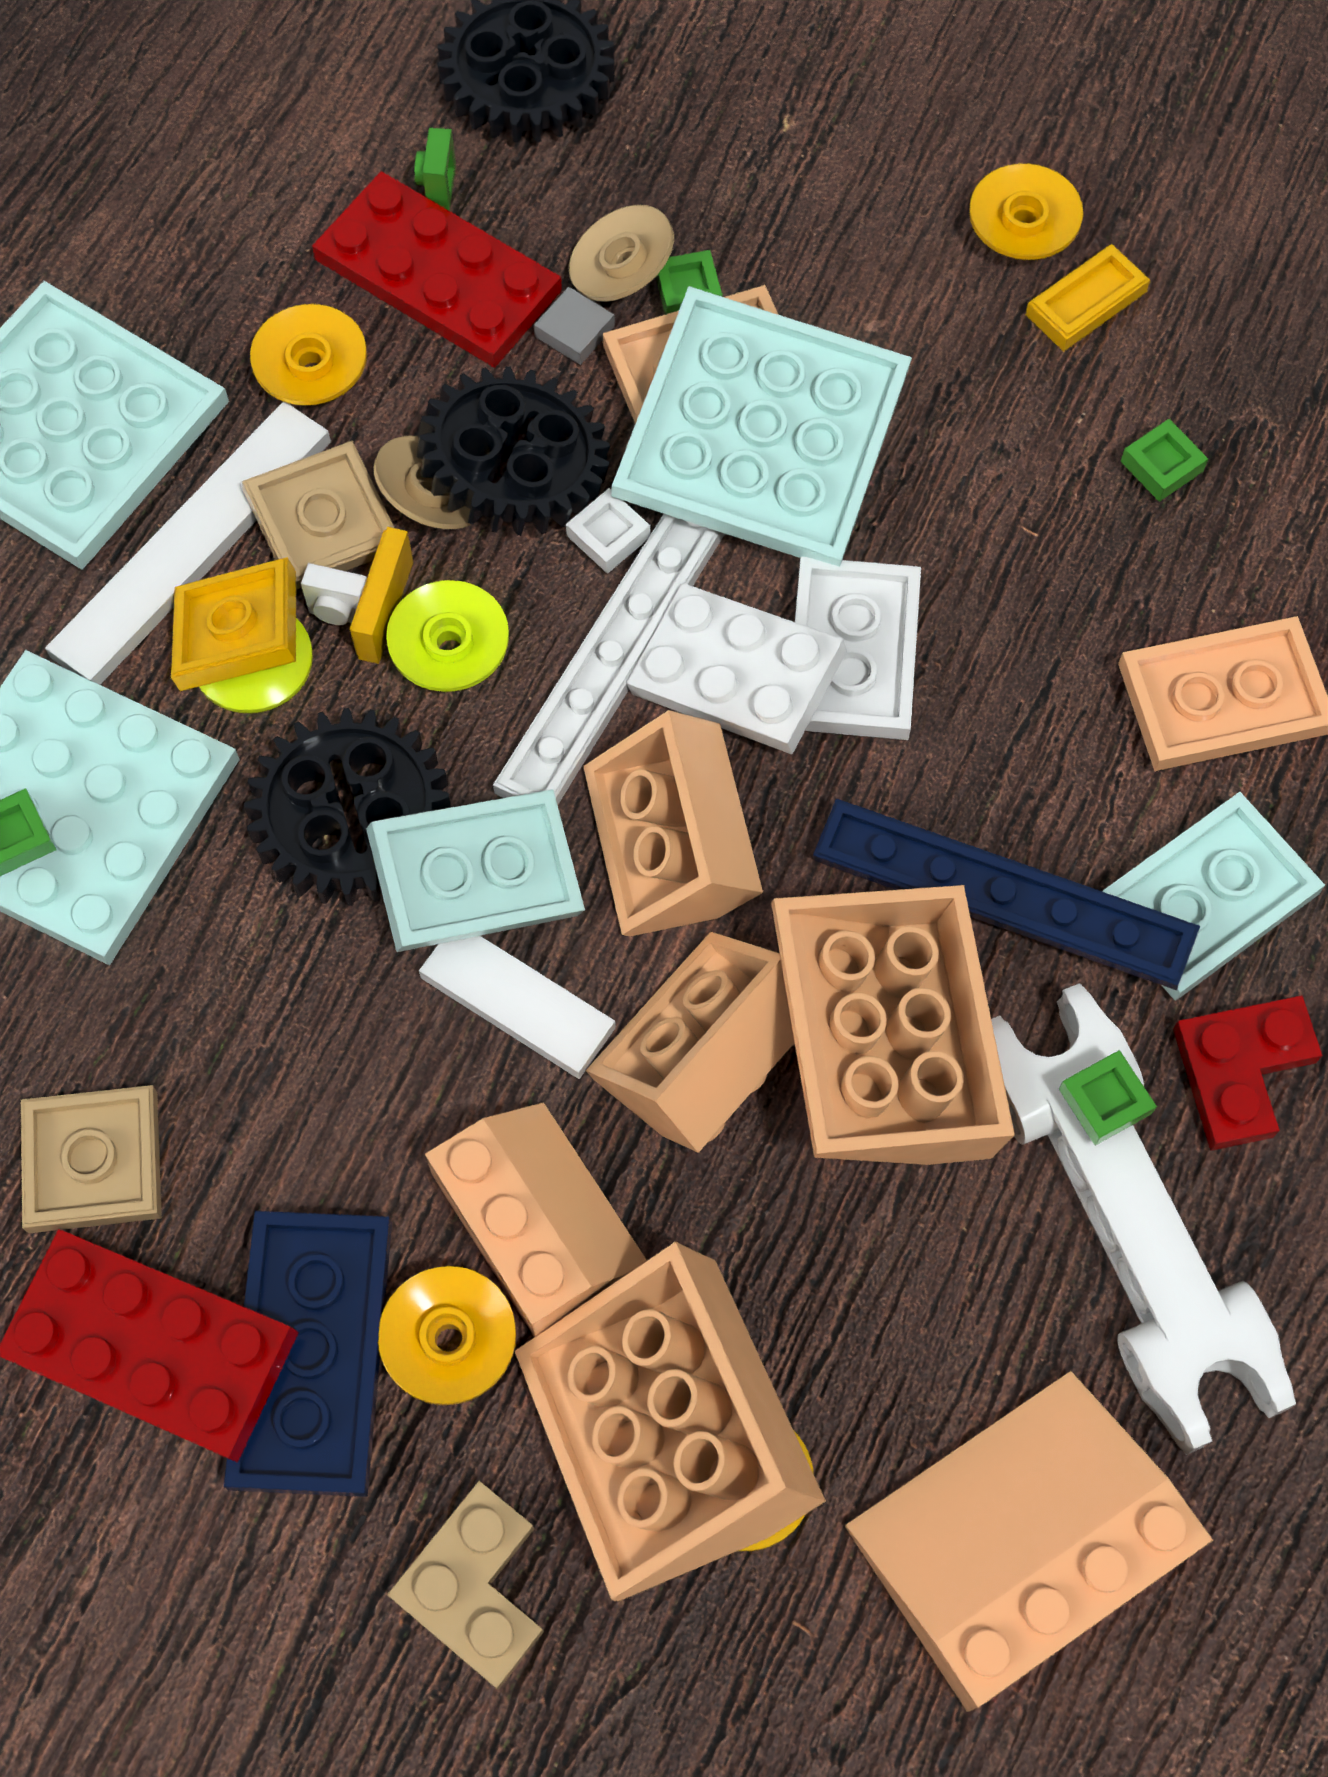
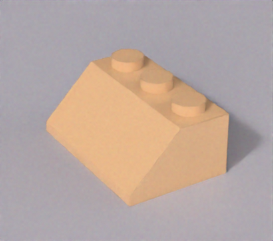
(672, 825)
(701, 1041)
(534, 1213)

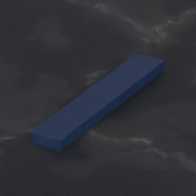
(1010, 894)

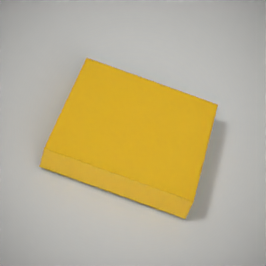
(234, 624)

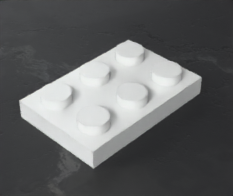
(878, 619)
(737, 667)

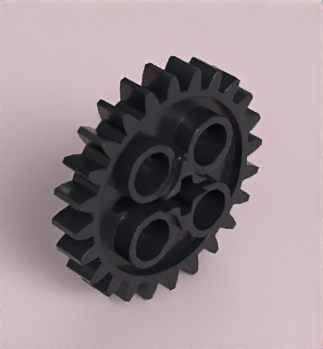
(526, 65)
(546, 473)
(292, 821)

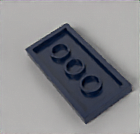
(330, 1286)

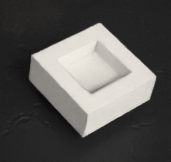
(608, 530)
(332, 593)

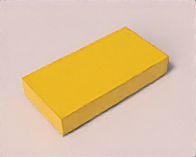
(1087, 297)
(381, 594)

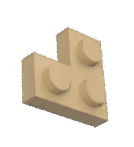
(452, 1588)

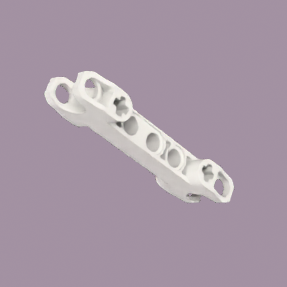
(1182, 1315)

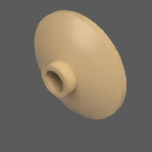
(621, 253)
(400, 481)

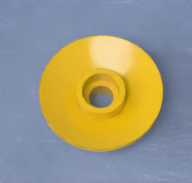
(1031, 196)
(303, 337)
(441, 1301)

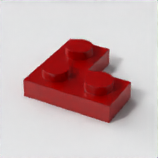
(1226, 1063)

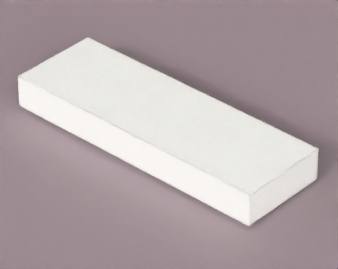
(519, 1001)

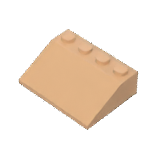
(892, 1026)
(666, 1424)
(1026, 1538)

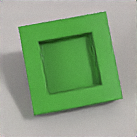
(437, 167)
(683, 271)
(1164, 460)
(21, 832)
(1107, 1097)

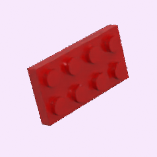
(437, 268)
(148, 1344)

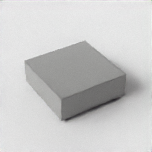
(574, 325)

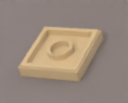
(319, 510)
(90, 1159)

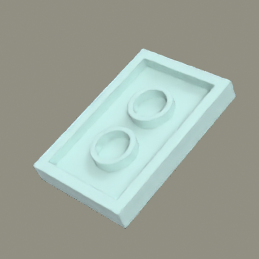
(474, 869)
(1228, 878)

